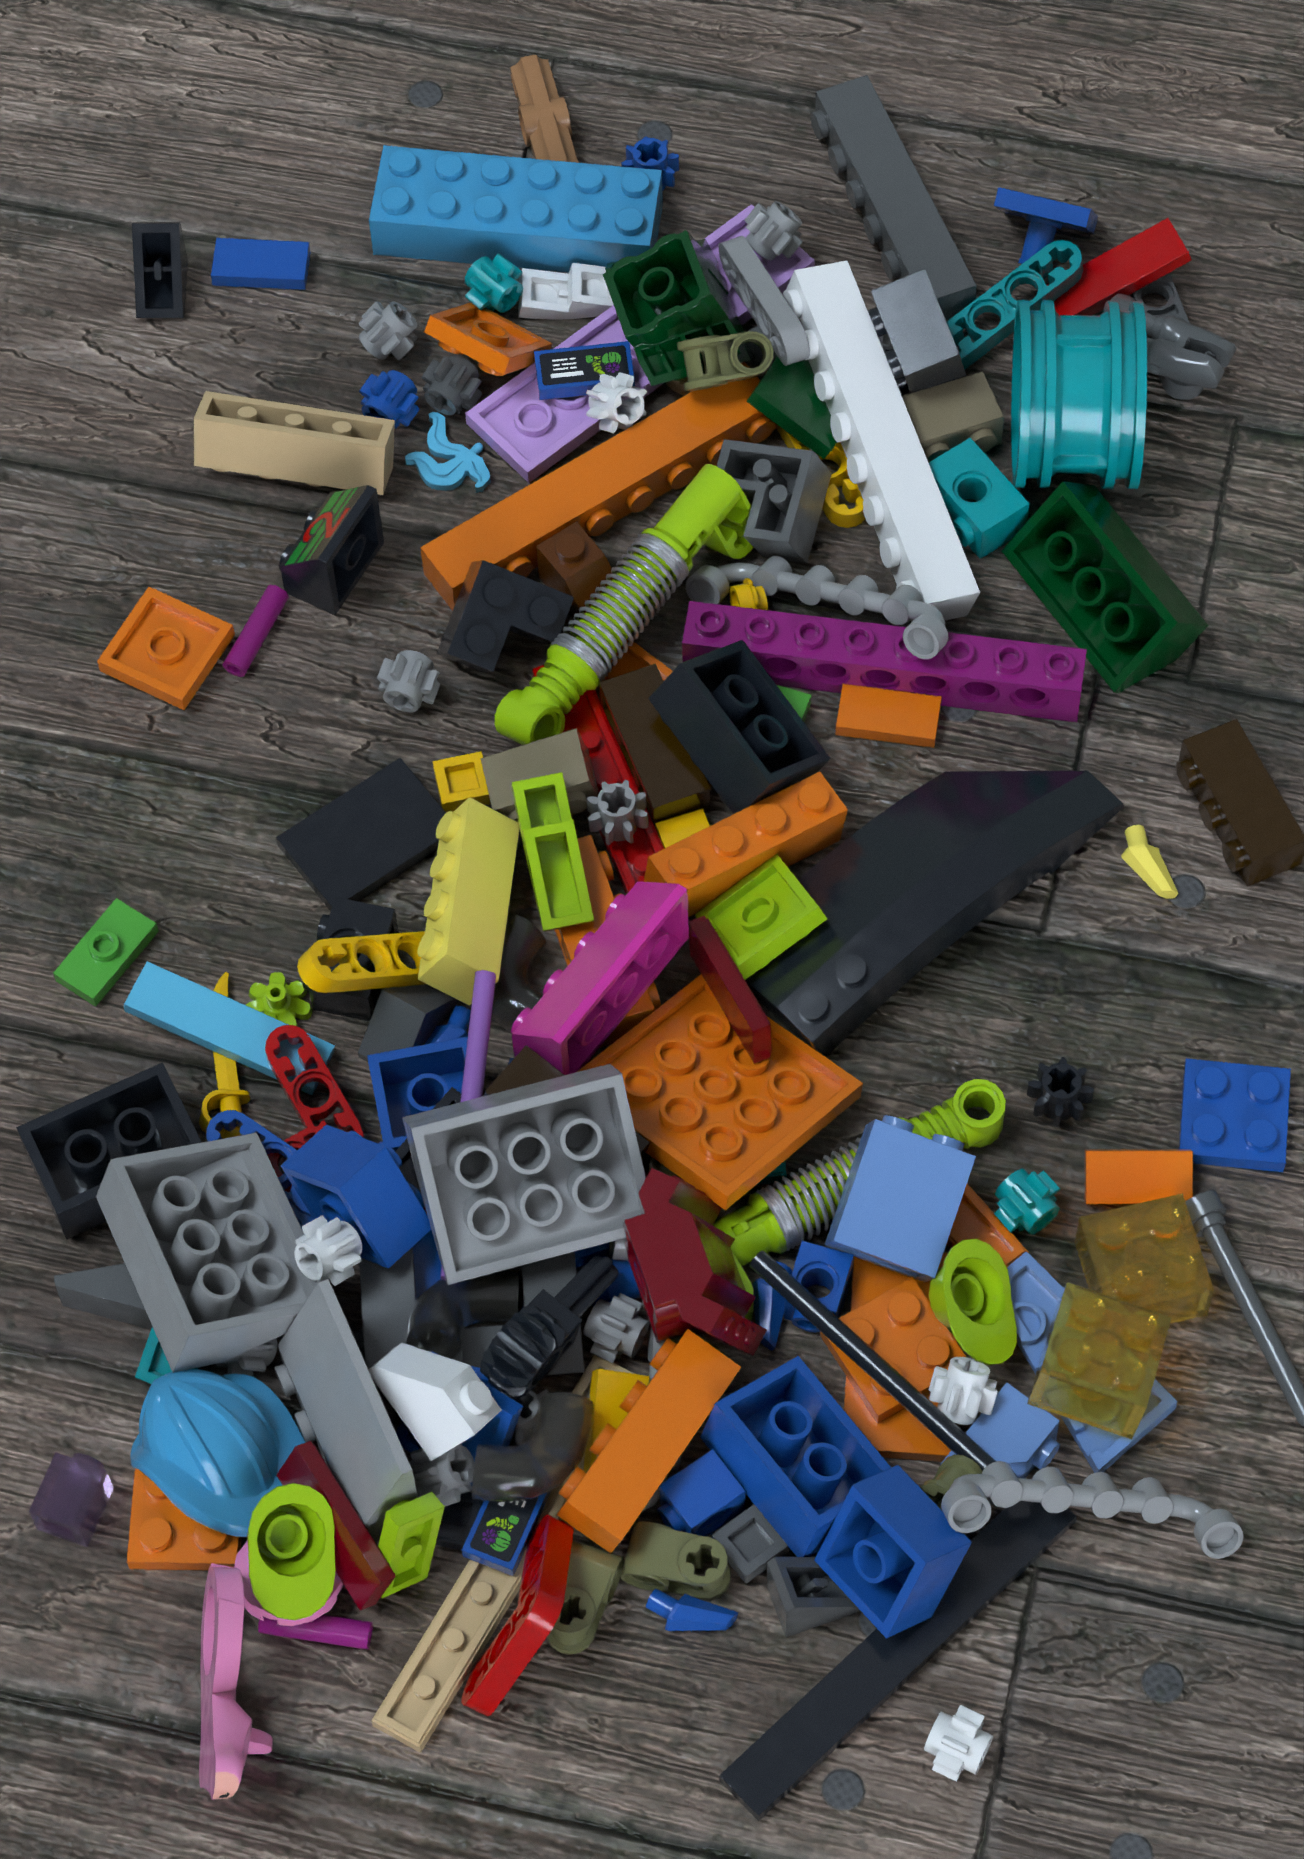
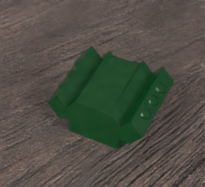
(671, 298)

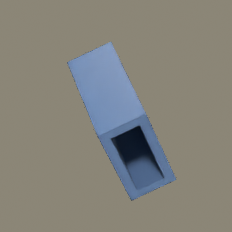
(901, 1198)

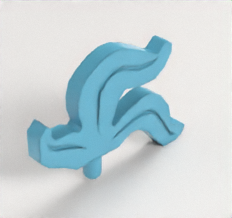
(461, 460)

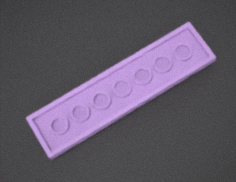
(541, 432)

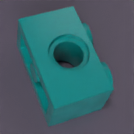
(999, 509)

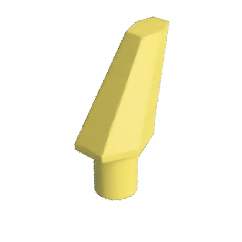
(1148, 862)

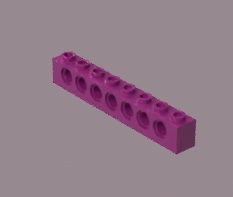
(833, 652)

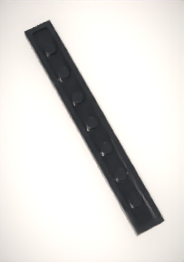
(884, 1665)

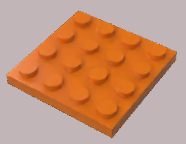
(712, 1108)

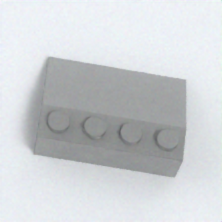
(528, 1172)
(207, 1246)
(343, 1409)

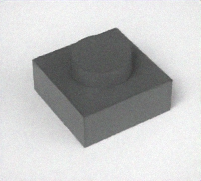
(750, 1543)

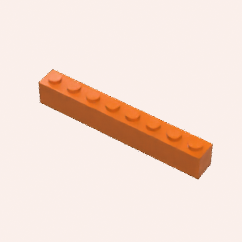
(599, 485)

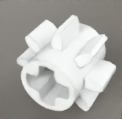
(616, 402)
(328, 1250)
(963, 1390)
(958, 1743)

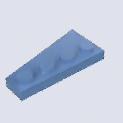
(1034, 1303)

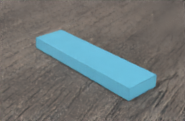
(213, 1021)

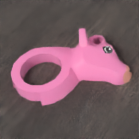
(225, 1726)

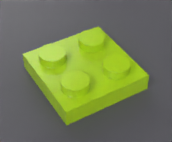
(763, 915)

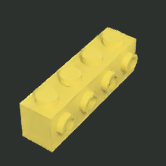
(468, 898)

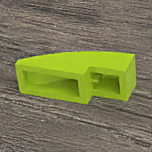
(552, 851)

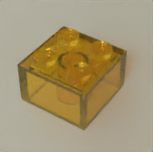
(1147, 1257)
(1099, 1360)

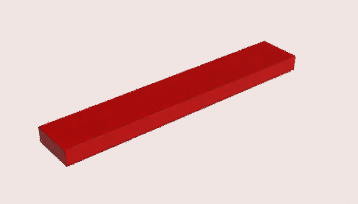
(610, 766)

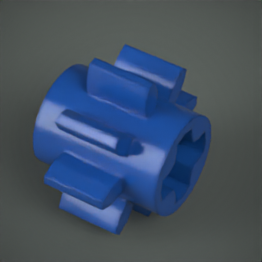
(653, 154)
(390, 397)

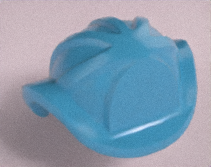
(214, 1444)

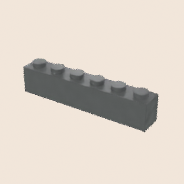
(890, 191)

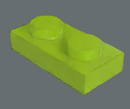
(410, 1539)

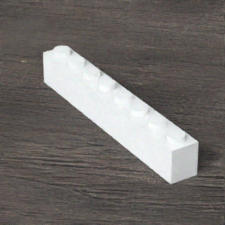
(880, 440)

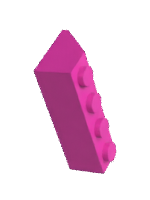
(605, 976)

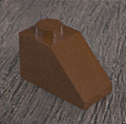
(572, 565)

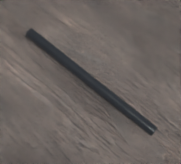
(868, 1360)

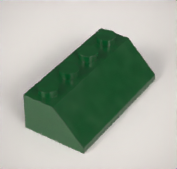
(1103, 586)

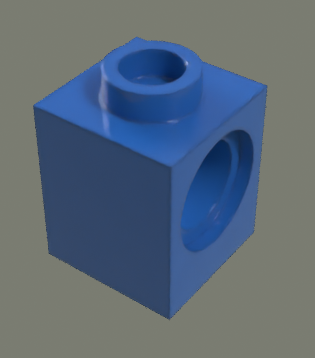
(821, 1267)
(701, 1497)

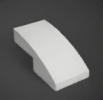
(562, 294)

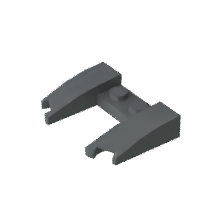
(391, 1296)

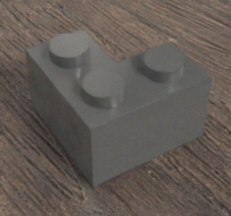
(784, 495)

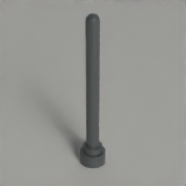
(1208, 1221)

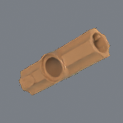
(541, 111)

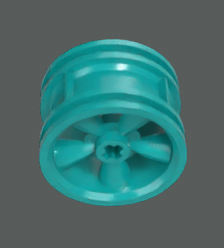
(1078, 394)

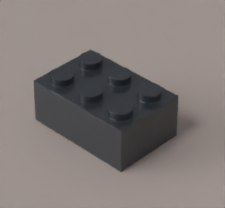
(737, 726)
(78, 1140)

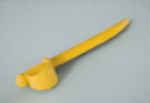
(228, 1093)

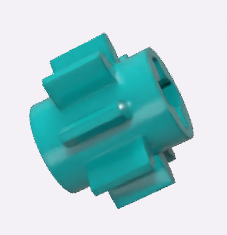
(493, 284)
(1027, 1201)

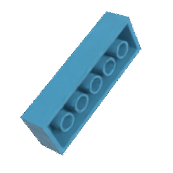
(516, 207)

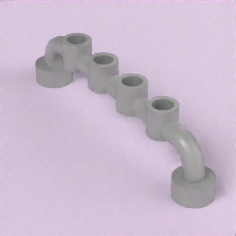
(922, 637)
(969, 1509)

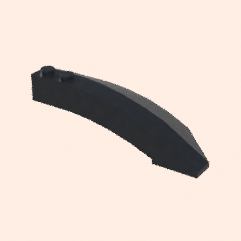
(919, 884)

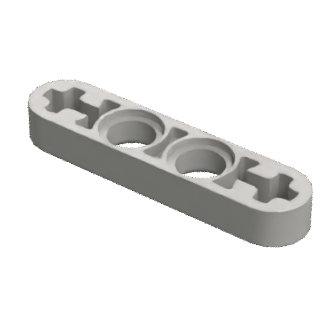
(764, 300)

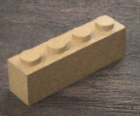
(293, 442)

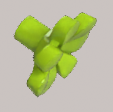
(280, 999)

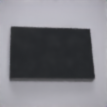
(365, 835)

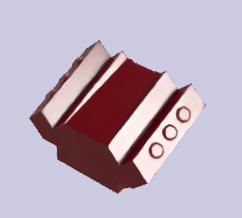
(687, 1266)

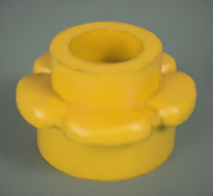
(748, 595)

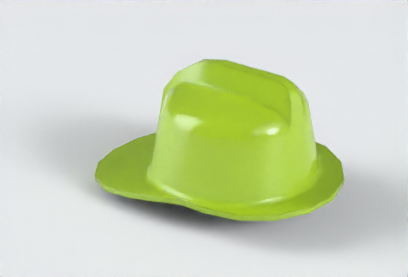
(975, 1301)
(292, 1551)

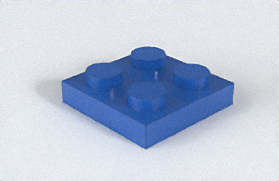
(1235, 1114)

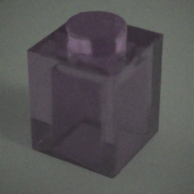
(71, 1498)

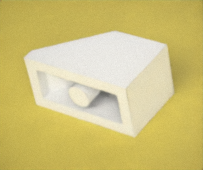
(434, 1397)

